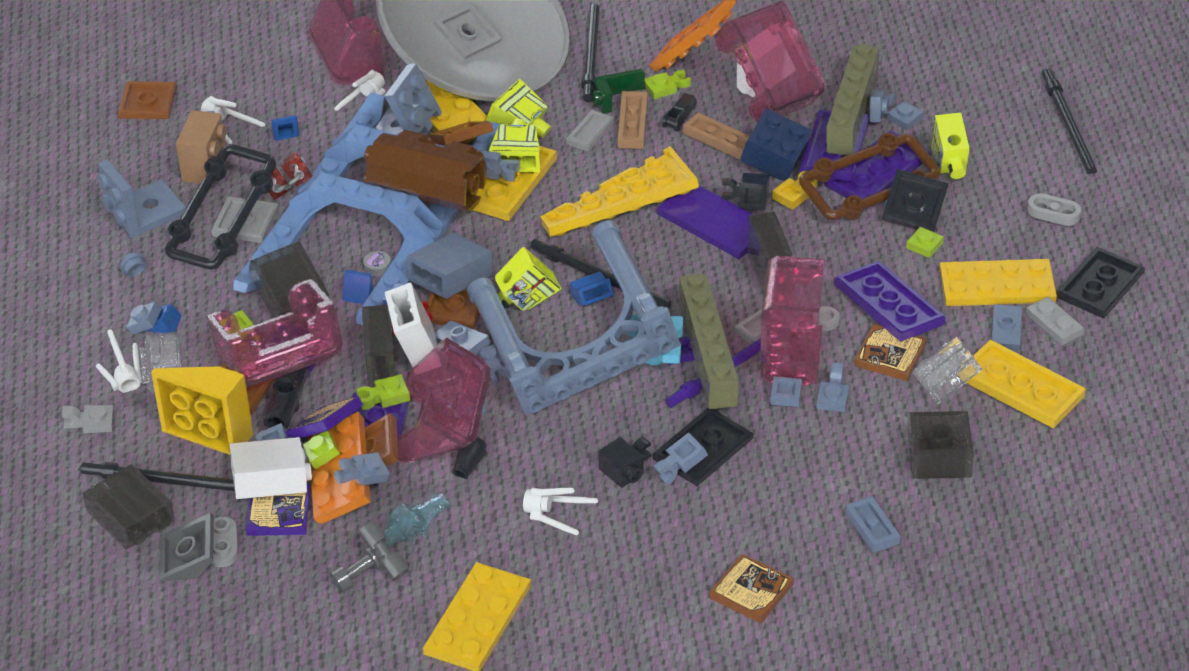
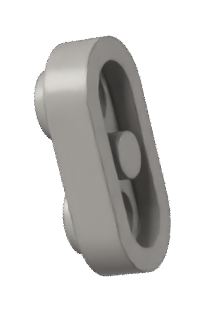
(1054, 209)
(225, 538)

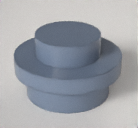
(133, 264)

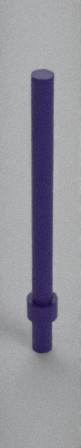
(692, 387)

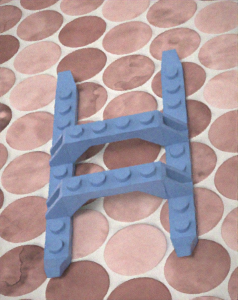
(327, 185)

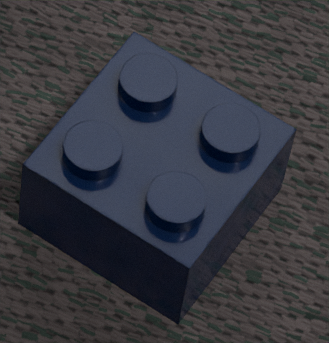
(776, 145)

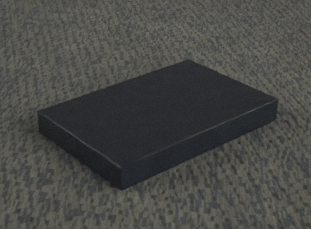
(1100, 282)
(718, 437)

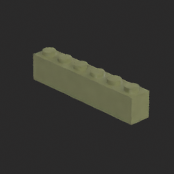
(852, 99)
(708, 341)

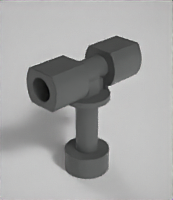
(376, 554)

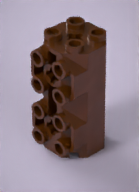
(422, 169)

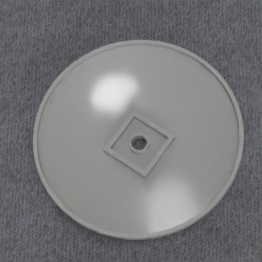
(506, 42)

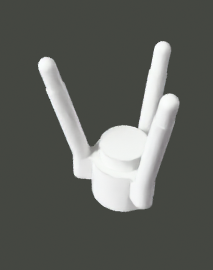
(372, 82)
(219, 106)
(125, 376)
(538, 501)

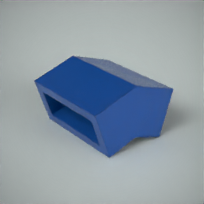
(591, 289)

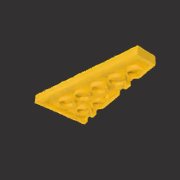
(623, 193)

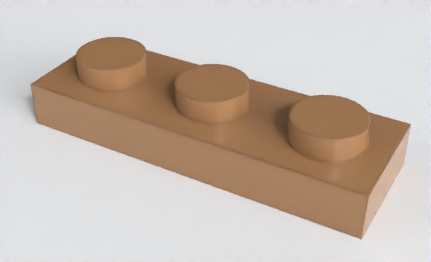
(632, 119)
(716, 135)

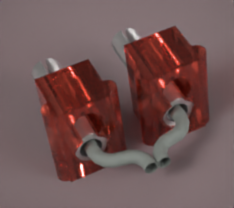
(297, 174)

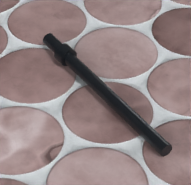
(588, 79)
(1055, 90)
(557, 254)
(109, 468)

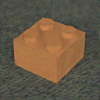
(198, 141)

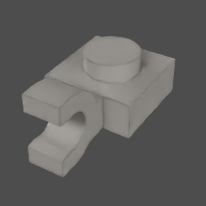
(93, 419)

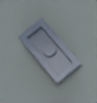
(872, 524)

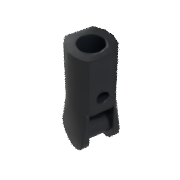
(679, 112)

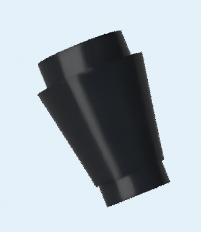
(469, 458)

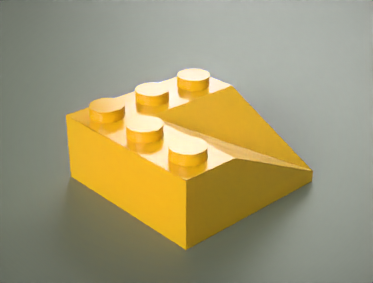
(203, 405)

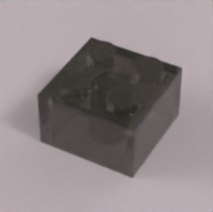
(940, 444)

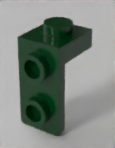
(614, 84)

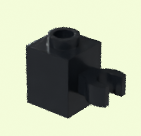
(752, 190)
(624, 462)

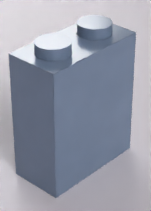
(449, 265)

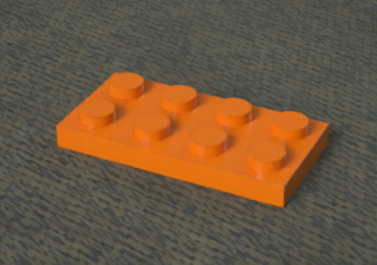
(693, 35)
(328, 496)

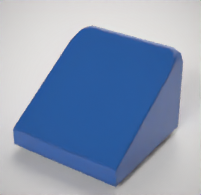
(285, 128)
(357, 286)
(167, 320)

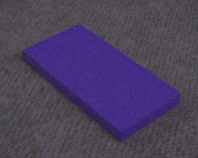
(817, 146)
(876, 172)
(709, 219)
(889, 301)

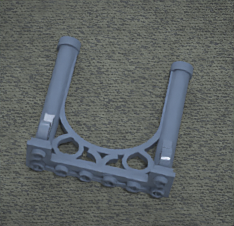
(592, 361)

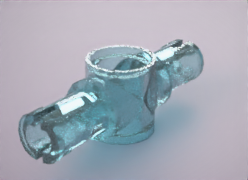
(410, 522)

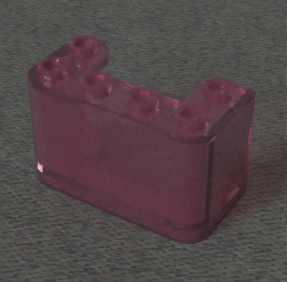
(773, 59)
(789, 319)
(282, 343)

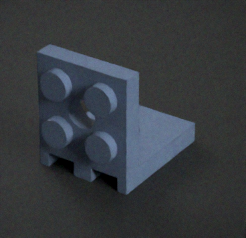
(409, 104)
(130, 206)

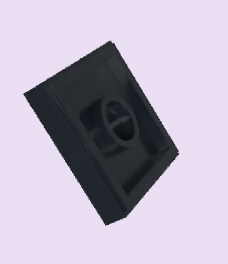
(915, 201)

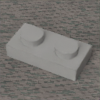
(1054, 320)

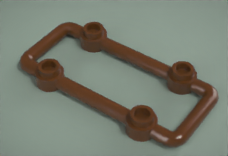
(854, 205)

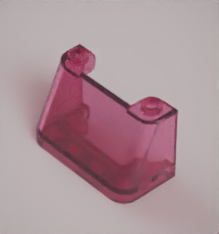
(345, 43)
(452, 396)

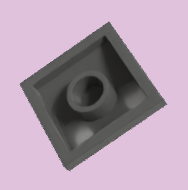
(187, 550)

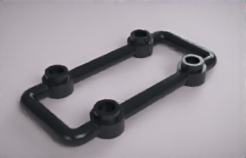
(216, 171)

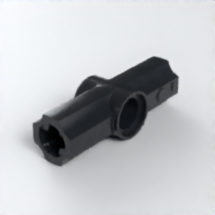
(285, 398)

